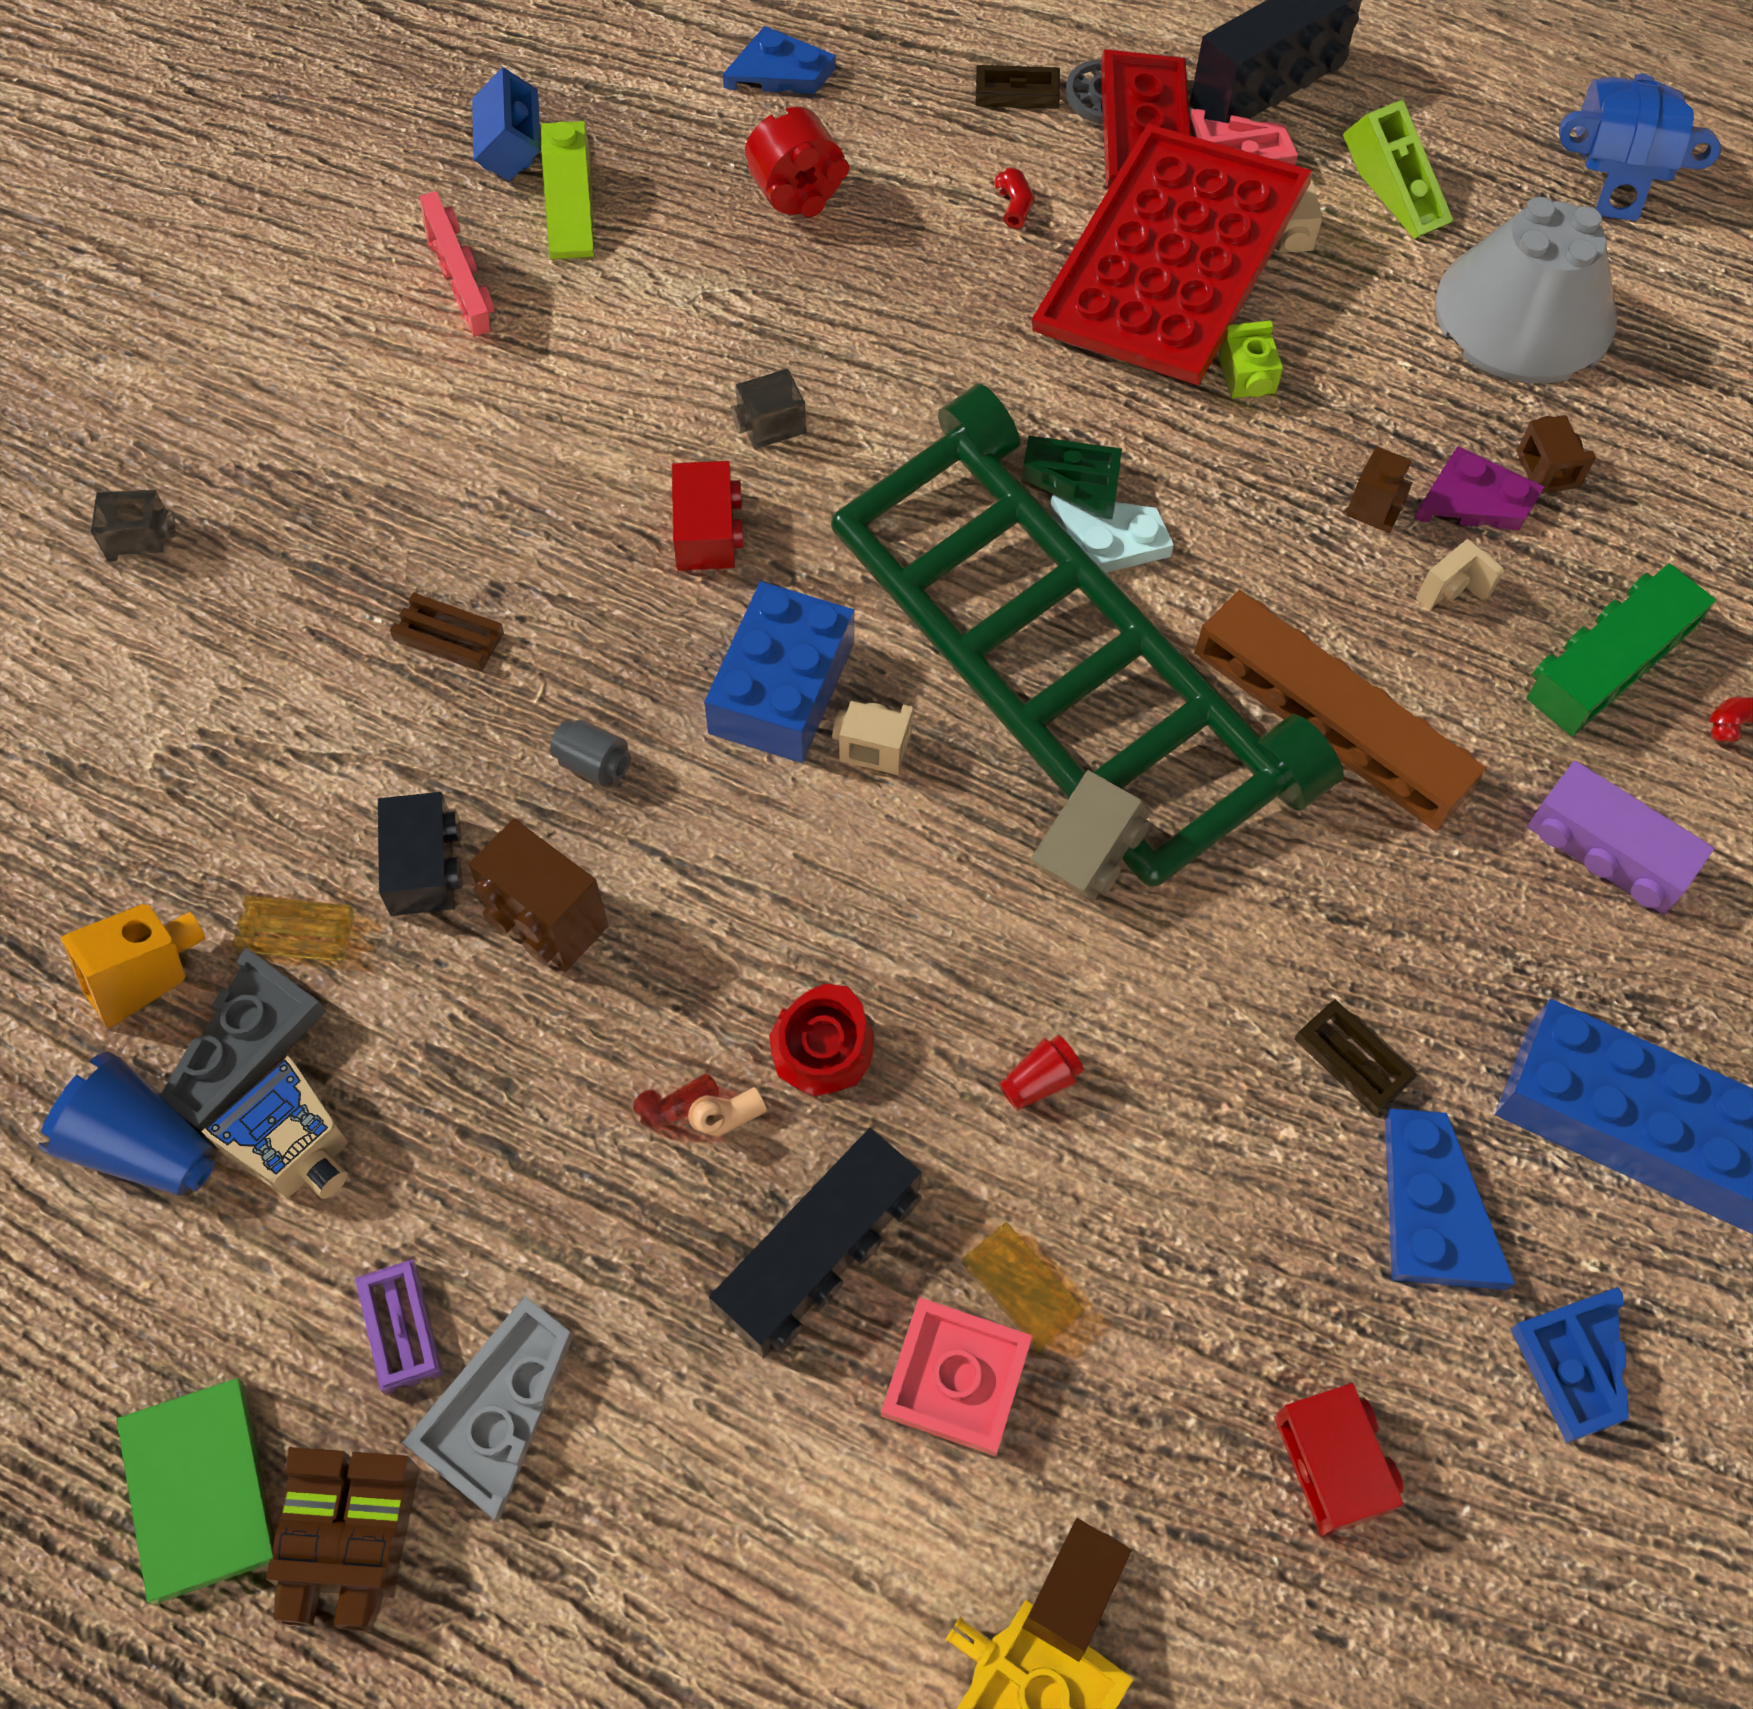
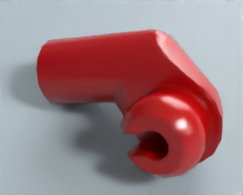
(1022, 198)
(1729, 716)

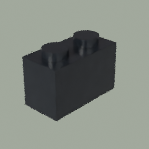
(417, 853)

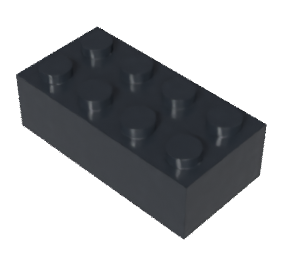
(1270, 55)

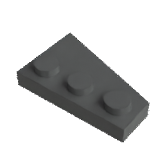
(244, 1039)

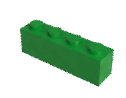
(1619, 649)

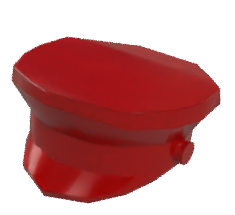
(822, 1041)

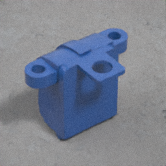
(1636, 135)

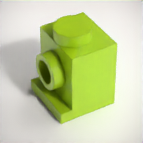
(1250, 360)

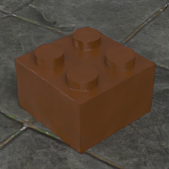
(538, 896)

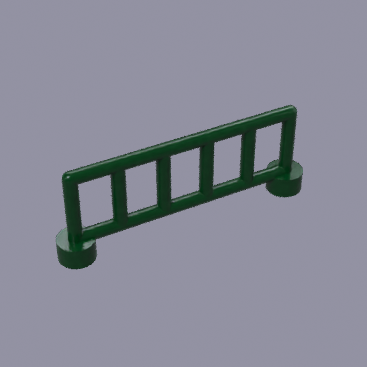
(1285, 762)

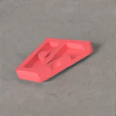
(1243, 134)

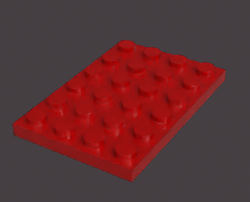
(1172, 253)

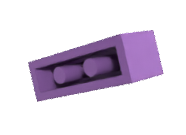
(1620, 838)

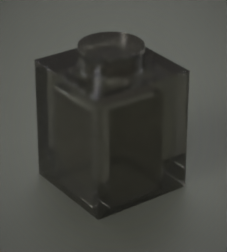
(769, 409)

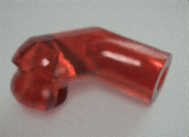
(660, 1111)

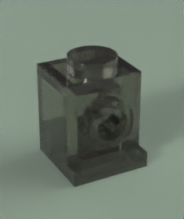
(131, 523)

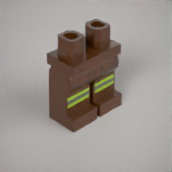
(340, 1534)

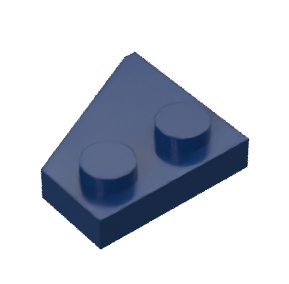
(780, 64)
(1579, 1363)

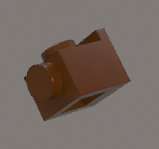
(1554, 454)
(1381, 490)

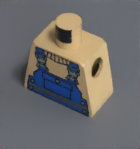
(282, 1134)

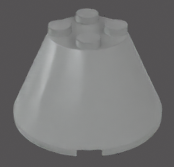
(1533, 295)

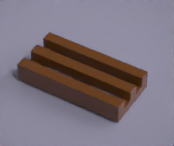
(452, 625)

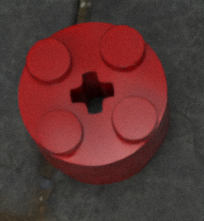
(795, 162)

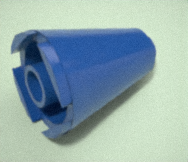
(126, 1130)

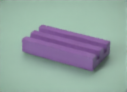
(411, 1372)

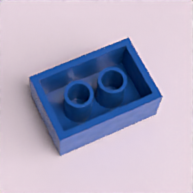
(780, 672)

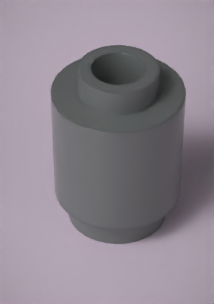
(590, 751)

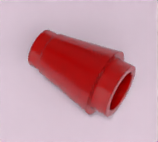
(1041, 1073)

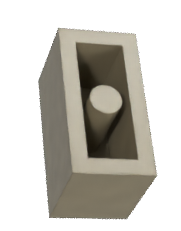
(1092, 837)

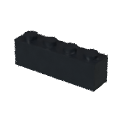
(816, 1243)

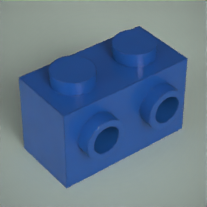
(506, 125)

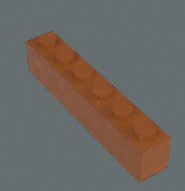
(1360, 721)

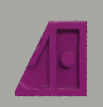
(1479, 493)

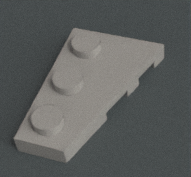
(493, 1407)

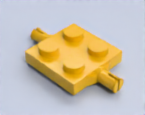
(1028, 1673)

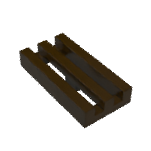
(1017, 86)
(1343, 1071)

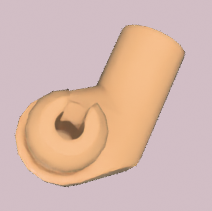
(720, 1115)

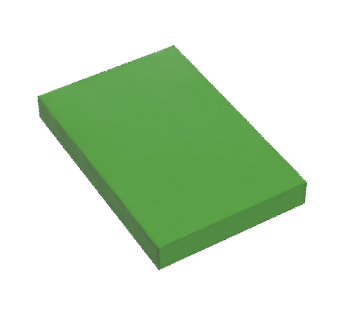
(196, 1491)

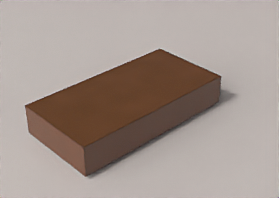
(1077, 1589)

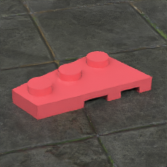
(456, 262)

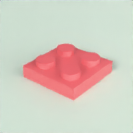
(956, 1376)

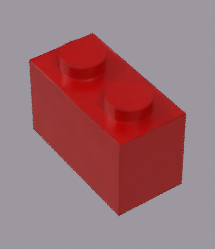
(704, 515)
(1339, 1459)

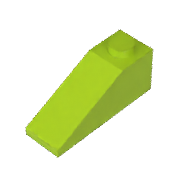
(1398, 169)
(567, 189)

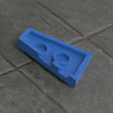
(1435, 1208)

